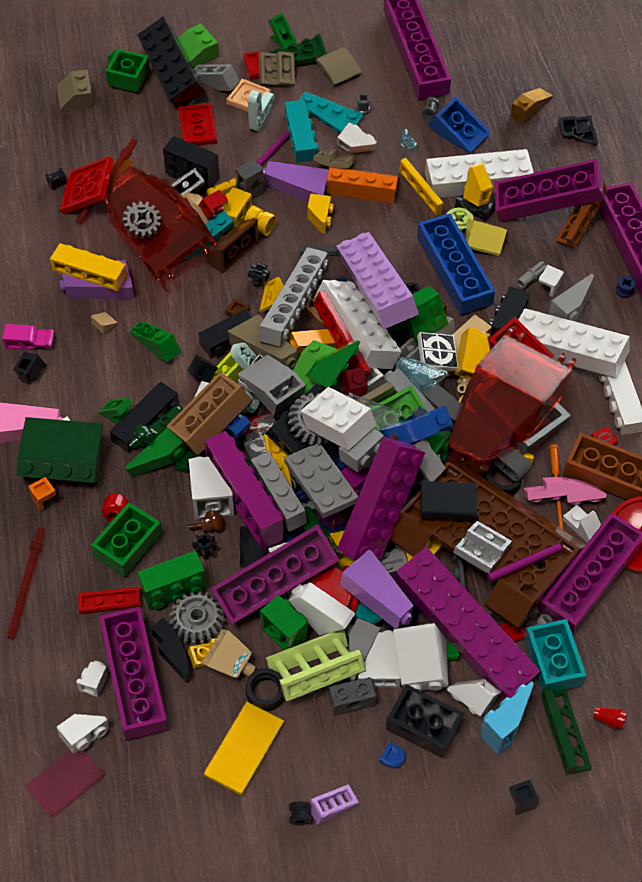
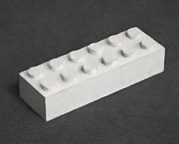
(449, 174)
(376, 343)
(591, 346)

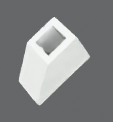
(355, 140)
(476, 694)
(81, 730)

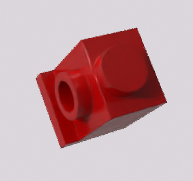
(213, 203)

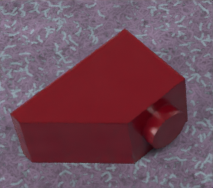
(353, 382)

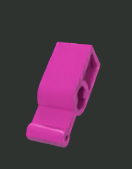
(26, 337)

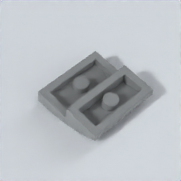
(482, 547)

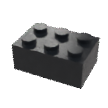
(184, 156)
(424, 720)

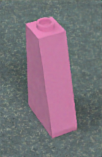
(13, 418)

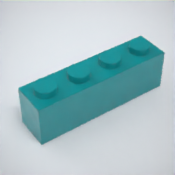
(300, 131)

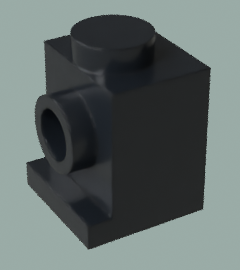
(29, 367)

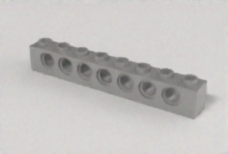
(293, 297)

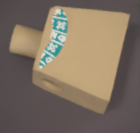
(229, 656)

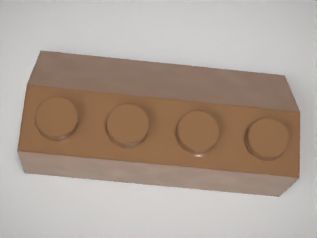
(209, 412)

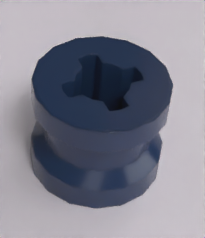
(625, 286)

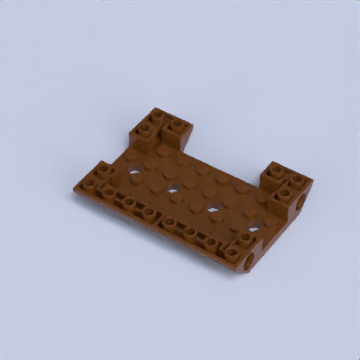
(515, 593)

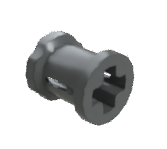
(363, 103)
(430, 108)

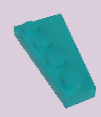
(331, 113)

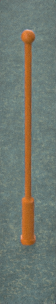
(556, 471)

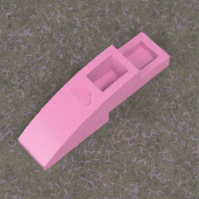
(571, 489)

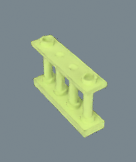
(320, 675)

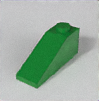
(162, 452)

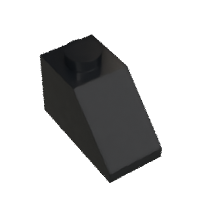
(189, 183)

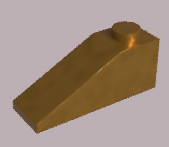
(529, 104)

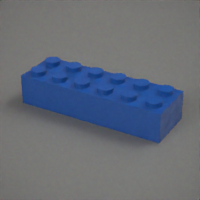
(455, 264)

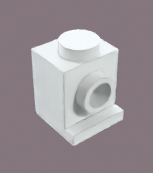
(93, 678)

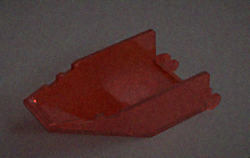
(180, 228)
(507, 398)

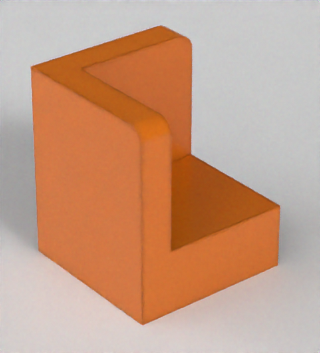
(41, 491)

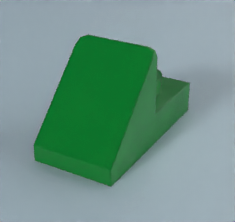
(282, 32)
(116, 409)

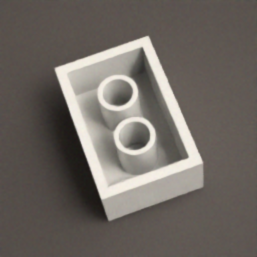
(338, 418)

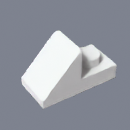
(582, 523)

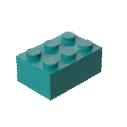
(555, 655)

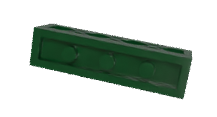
(561, 733)

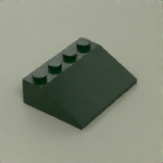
(60, 450)

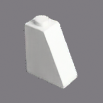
(320, 609)
(382, 662)

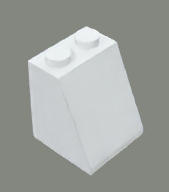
(209, 489)
(422, 657)

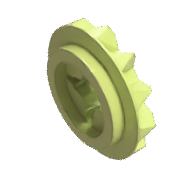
(461, 213)

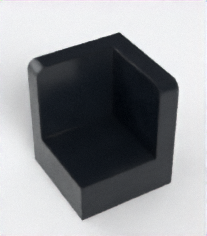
(202, 368)
(524, 797)

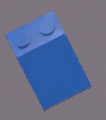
(459, 126)

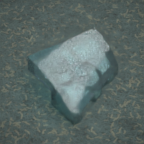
(419, 372)

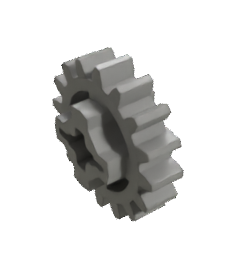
(141, 226)

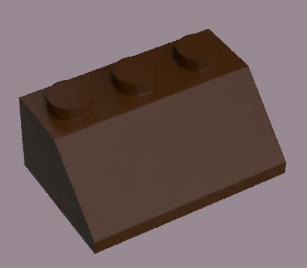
(233, 245)

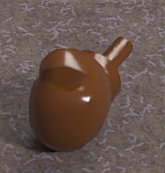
(211, 522)

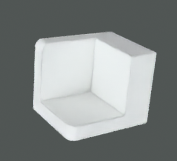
(551, 277)

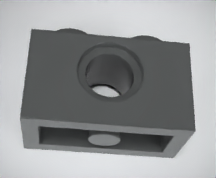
(250, 178)
(352, 696)

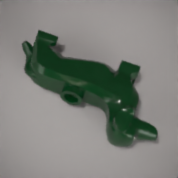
(145, 435)

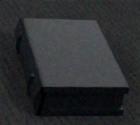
(448, 501)

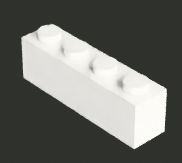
(623, 401)

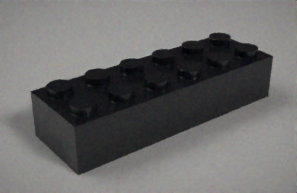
(171, 63)

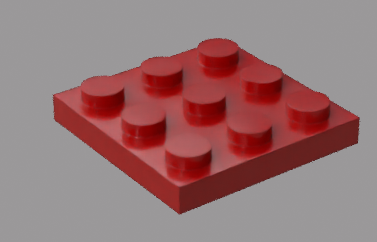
(86, 185)

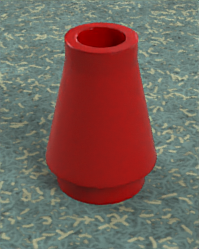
(612, 717)

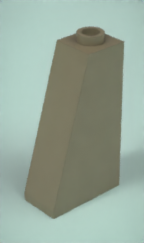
(249, 334)

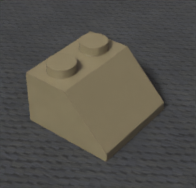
(75, 91)

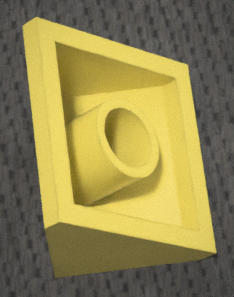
(485, 237)

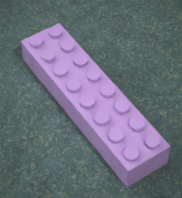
(377, 280)

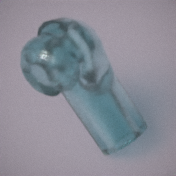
(407, 141)

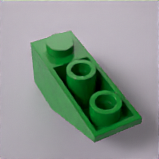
(156, 340)
(328, 367)

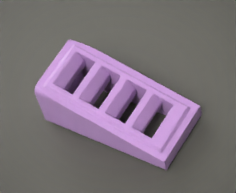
(320, 809)

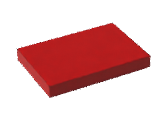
(198, 124)

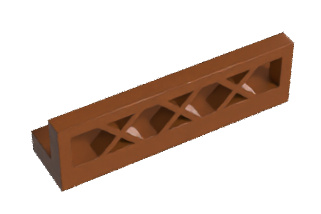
(580, 224)

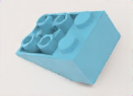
(502, 725)

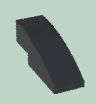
(171, 648)

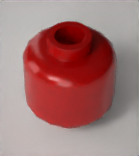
(113, 505)

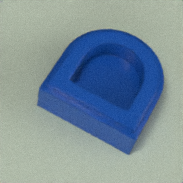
(392, 757)

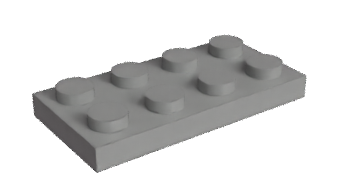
(321, 480)

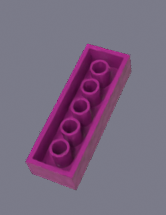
(549, 190)
(248, 493)
(381, 499)
(592, 572)
(275, 574)
(133, 673)

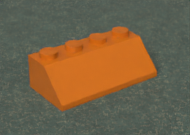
(362, 184)

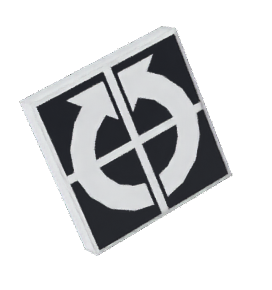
(438, 350)

